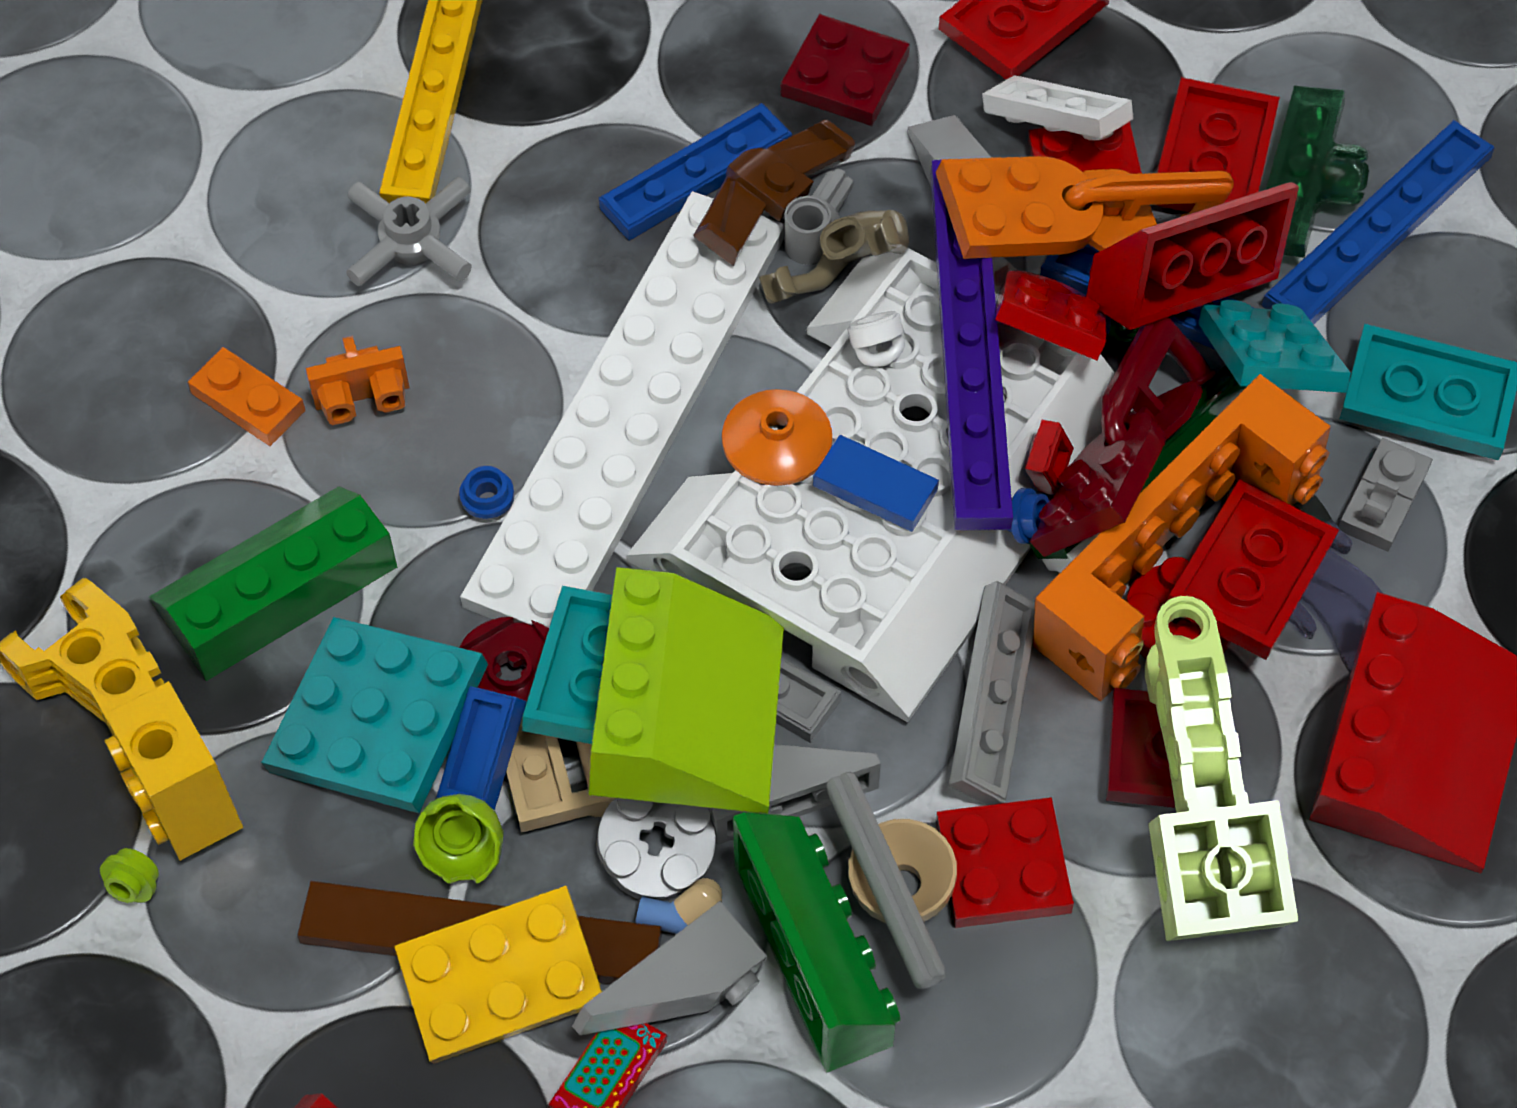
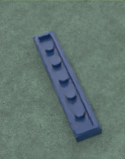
(1381, 222)

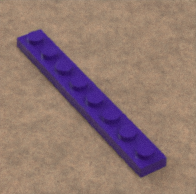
(971, 380)

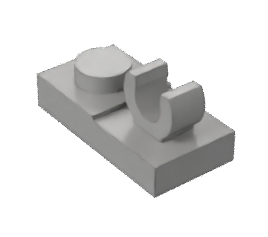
(1385, 494)

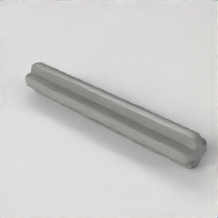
(885, 881)

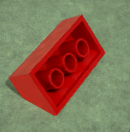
(1193, 258)

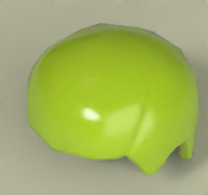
(459, 838)

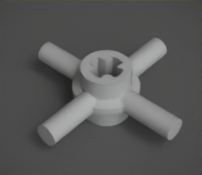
(409, 231)

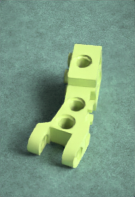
(1217, 856)

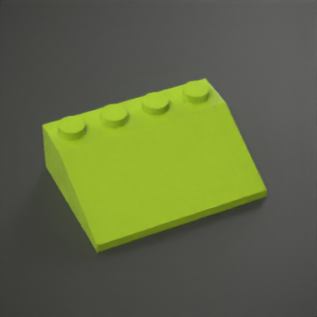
(685, 696)

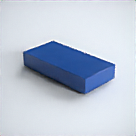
(875, 483)
(482, 745)

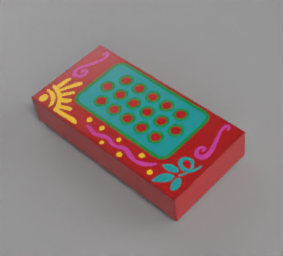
(610, 1068)

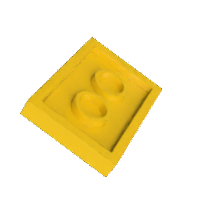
(498, 974)

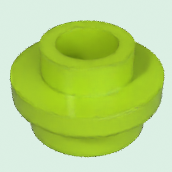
(129, 876)

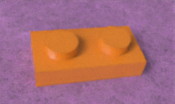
(246, 396)

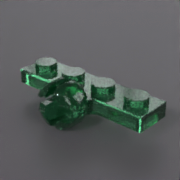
(1316, 162)

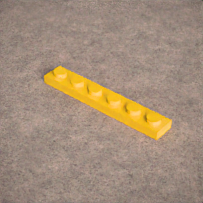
(430, 100)

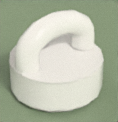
(876, 330)

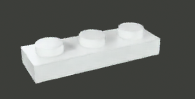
(1058, 107)

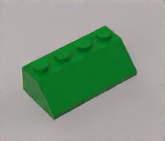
(276, 580)
(812, 938)

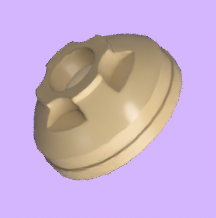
(916, 850)

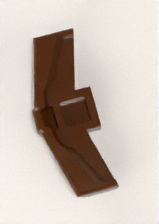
(768, 182)

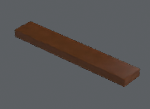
(381, 919)

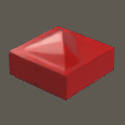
(1048, 456)

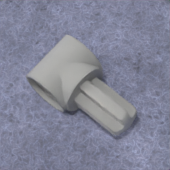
(811, 214)

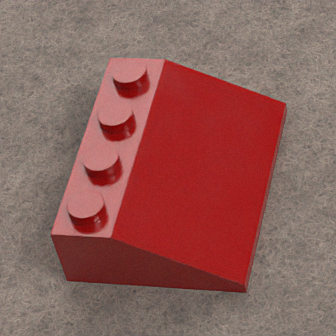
(1422, 736)

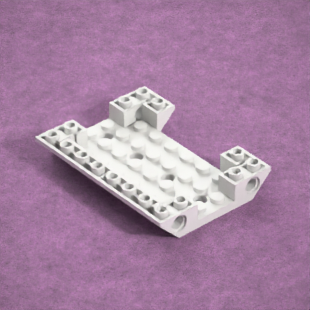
(879, 599)

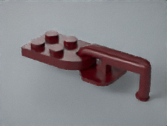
(1113, 468)

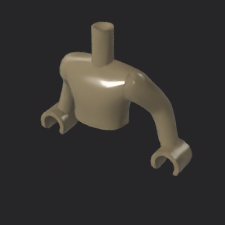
(841, 243)

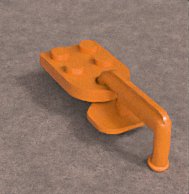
(1057, 209)

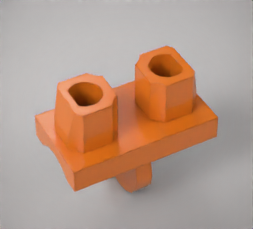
(358, 377)

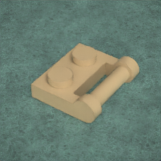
(542, 784)

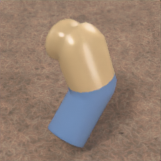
(683, 910)

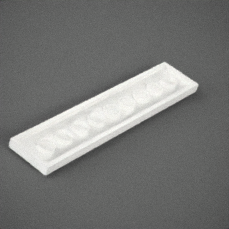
(620, 422)

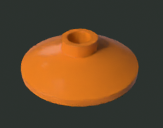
(772, 454)

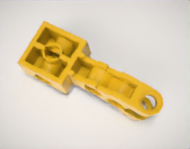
(152, 733)

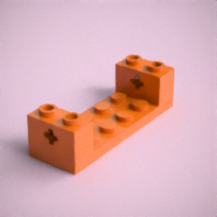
(1256, 439)

